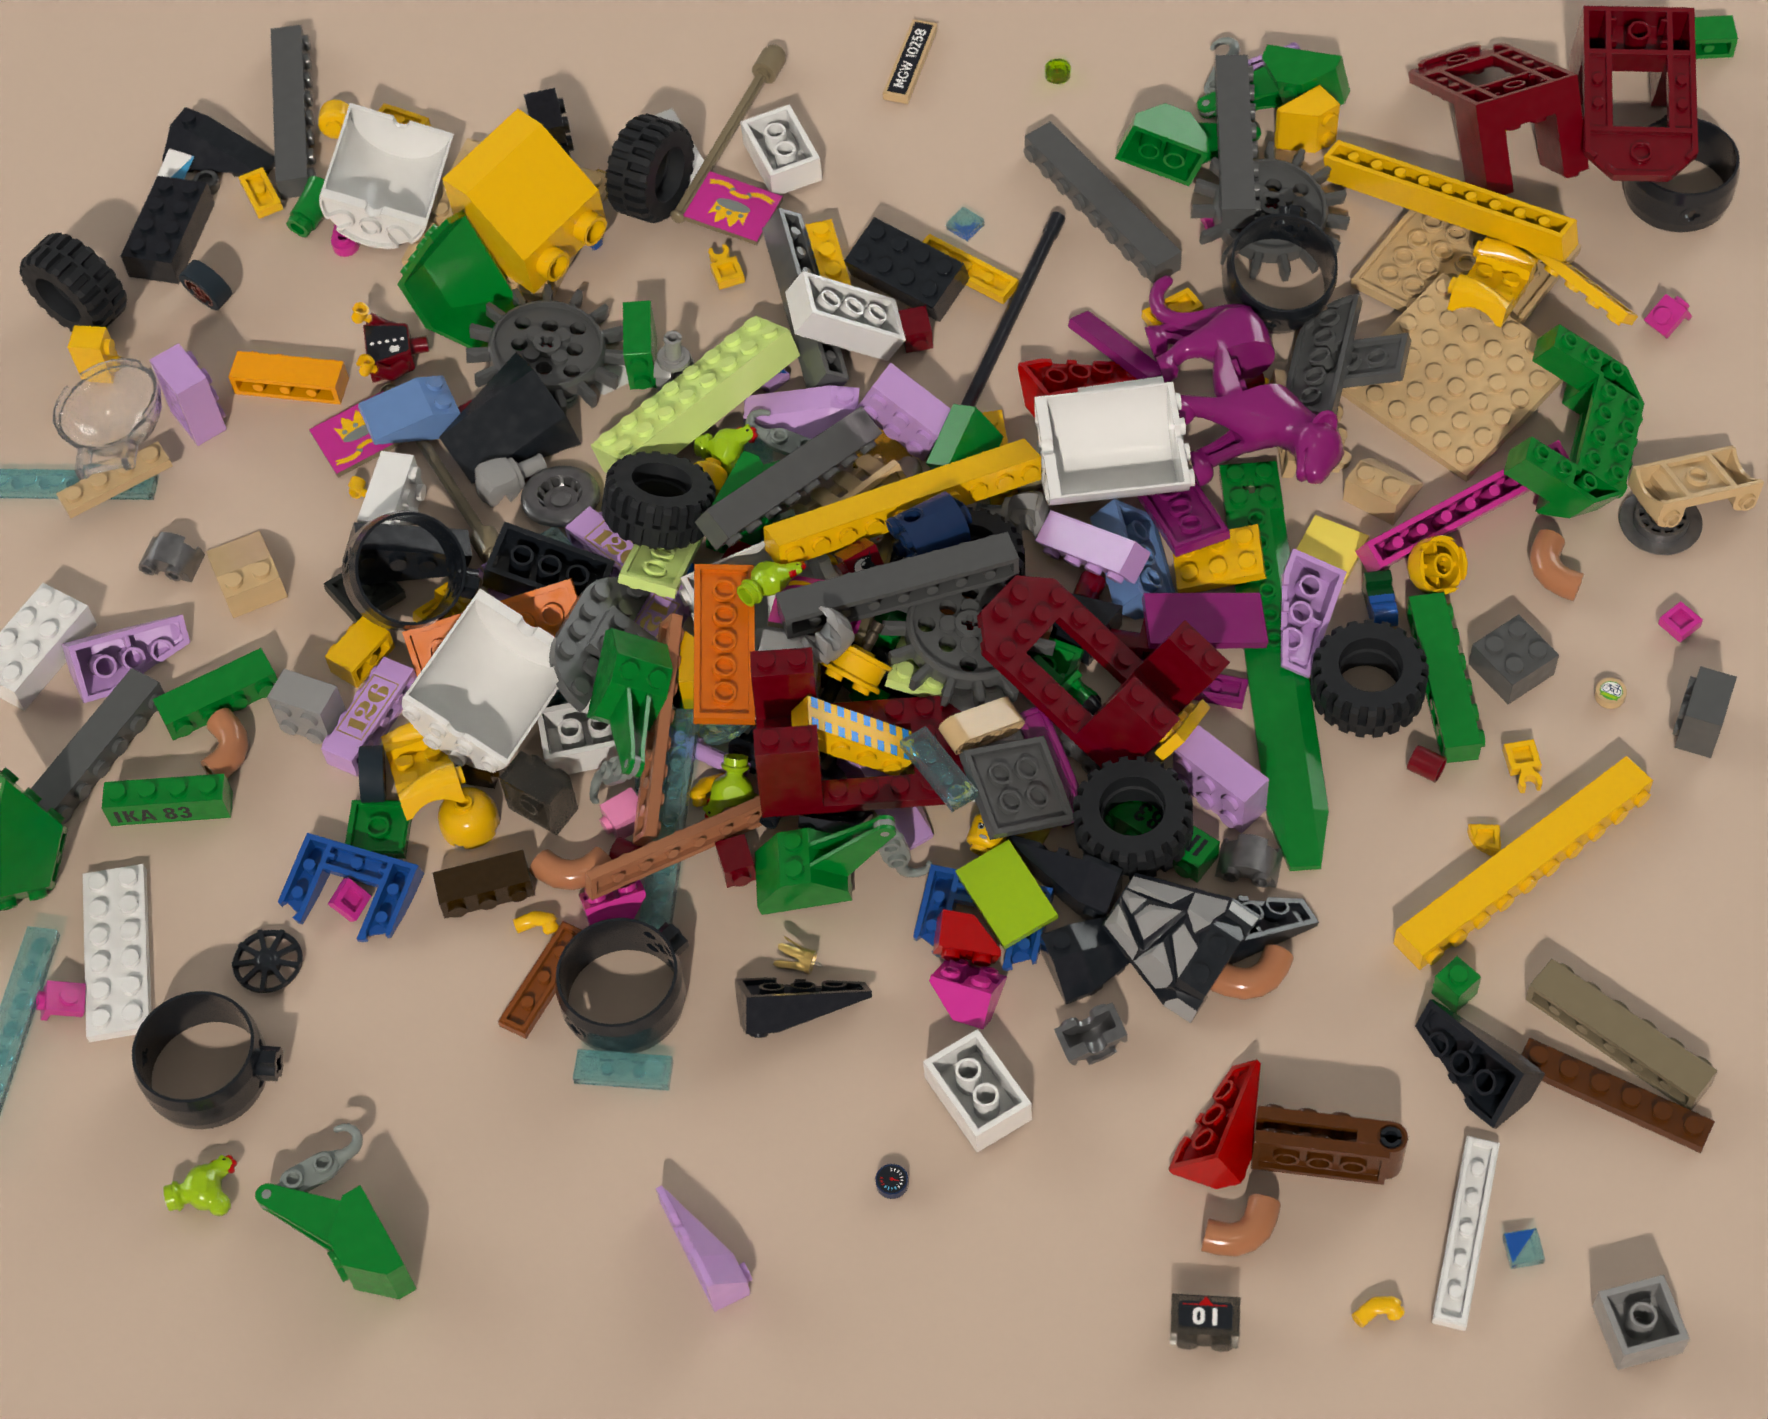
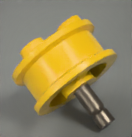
(860, 665)

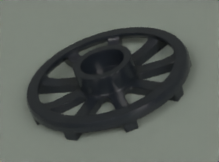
(267, 960)

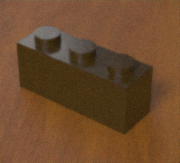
(483, 884)

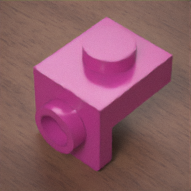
(1668, 315)
(61, 999)

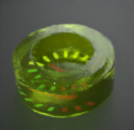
(1057, 71)

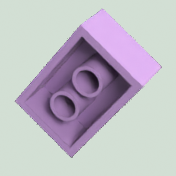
(189, 393)
(905, 411)
(1221, 780)

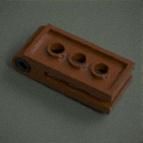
(1327, 1145)

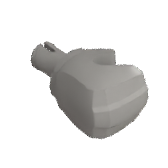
(671, 359)
(505, 477)
(1023, 510)
(832, 639)

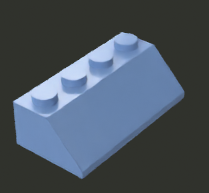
(1155, 576)

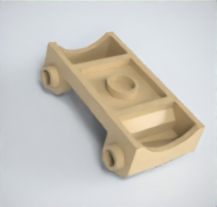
(1692, 480)

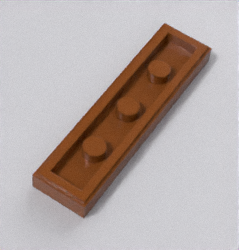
(538, 986)

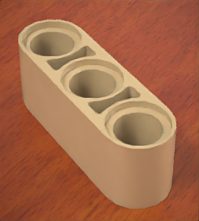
(981, 725)

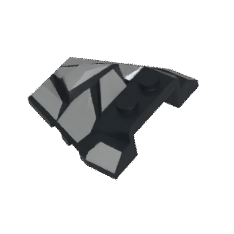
(1177, 938)

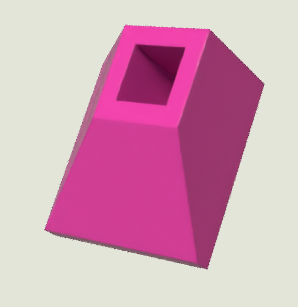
(616, 904)
(968, 991)

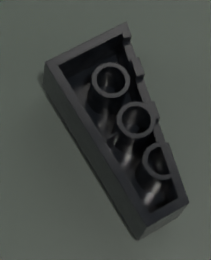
(404, 554)

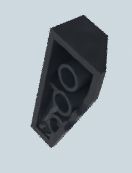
(215, 146)
(1083, 884)
(1278, 922)
(1081, 958)
(774, 1007)
(1485, 1070)

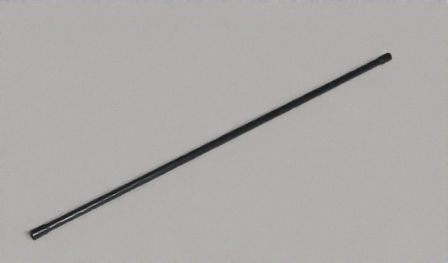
(1049, 235)

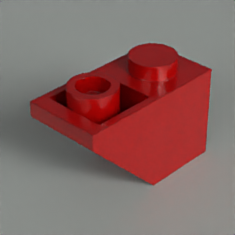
(964, 937)

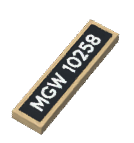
(910, 61)

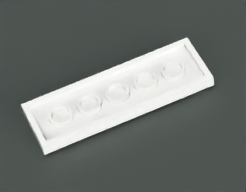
(116, 952)

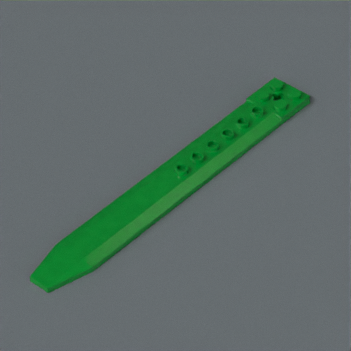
(1278, 697)

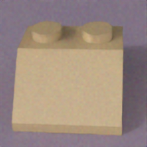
(1380, 489)

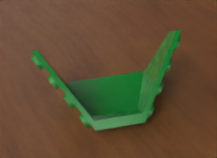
(453, 280)
(29, 844)

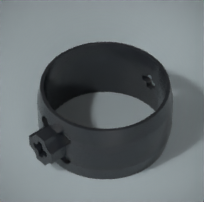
(1669, 208)
(1289, 222)
(462, 581)
(614, 936)
(235, 1098)

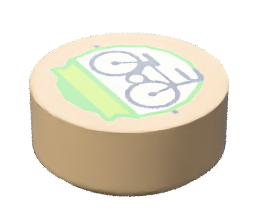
(1610, 693)

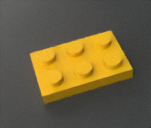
(1222, 563)

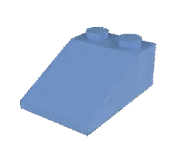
(410, 411)

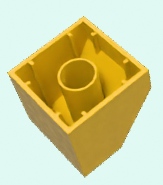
(527, 201)

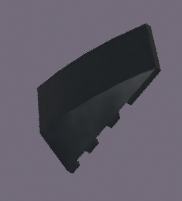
(509, 419)

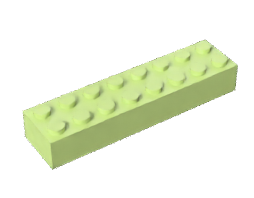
(701, 393)

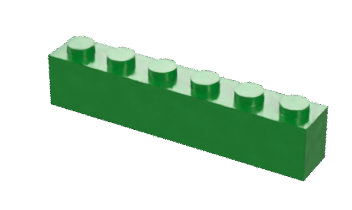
(1447, 688)

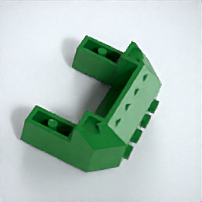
(1604, 436)

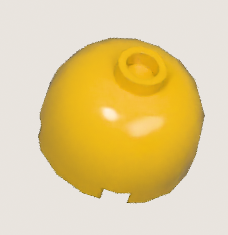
(1437, 565)
(469, 822)

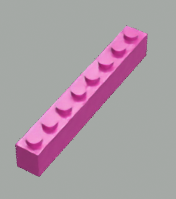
(1443, 518)

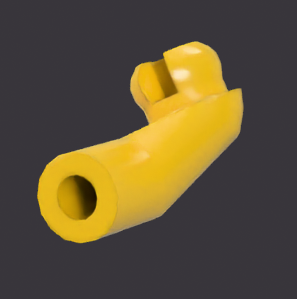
(701, 788)

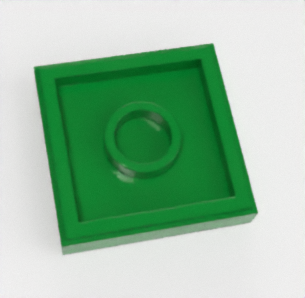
(379, 828)

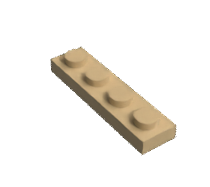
(108, 484)

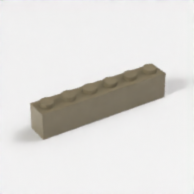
(1621, 1034)

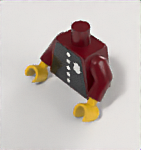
(387, 346)

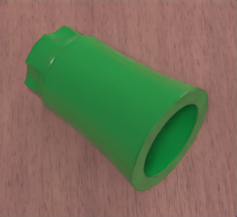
(307, 211)

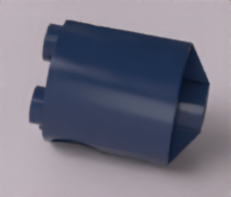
(930, 526)

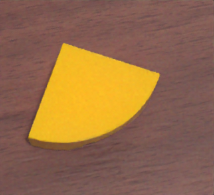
(1485, 837)

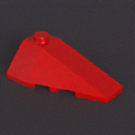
(1046, 378)
(1223, 1141)

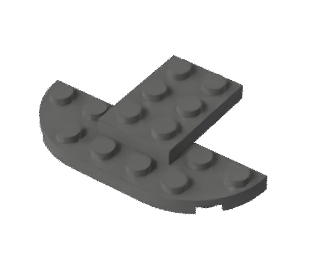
(1330, 358)
(581, 636)

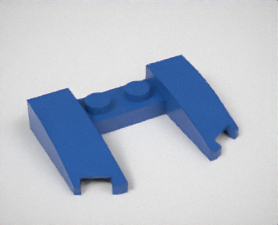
(320, 857)
(944, 891)

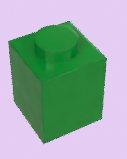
(1456, 984)

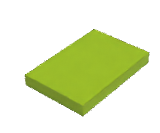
(1006, 894)

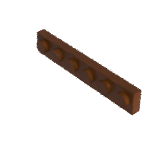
(1619, 1096)

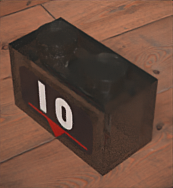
(1205, 1322)

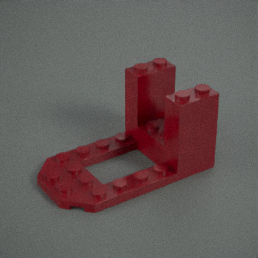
(1638, 41)
(1483, 113)
(1149, 691)
(790, 755)

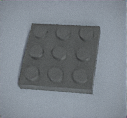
(1017, 787)

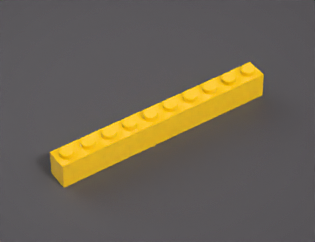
(1452, 201)
(865, 514)
(1523, 863)

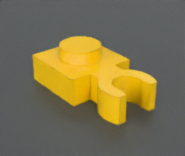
(725, 268)
(1524, 761)

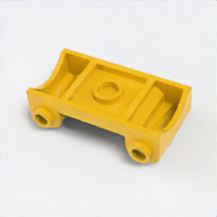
(1494, 281)
(420, 771)

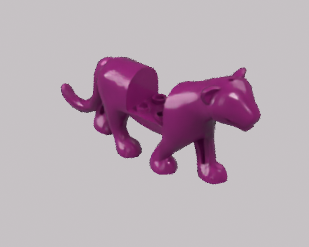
(1257, 417)

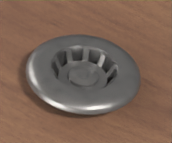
(558, 490)
(1655, 538)

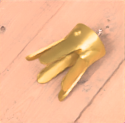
(806, 957)

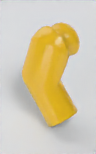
(536, 918)
(1378, 1305)

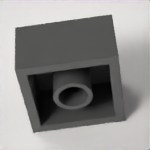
(1513, 659)
(1703, 711)

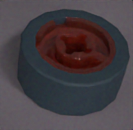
(205, 285)
(372, 773)

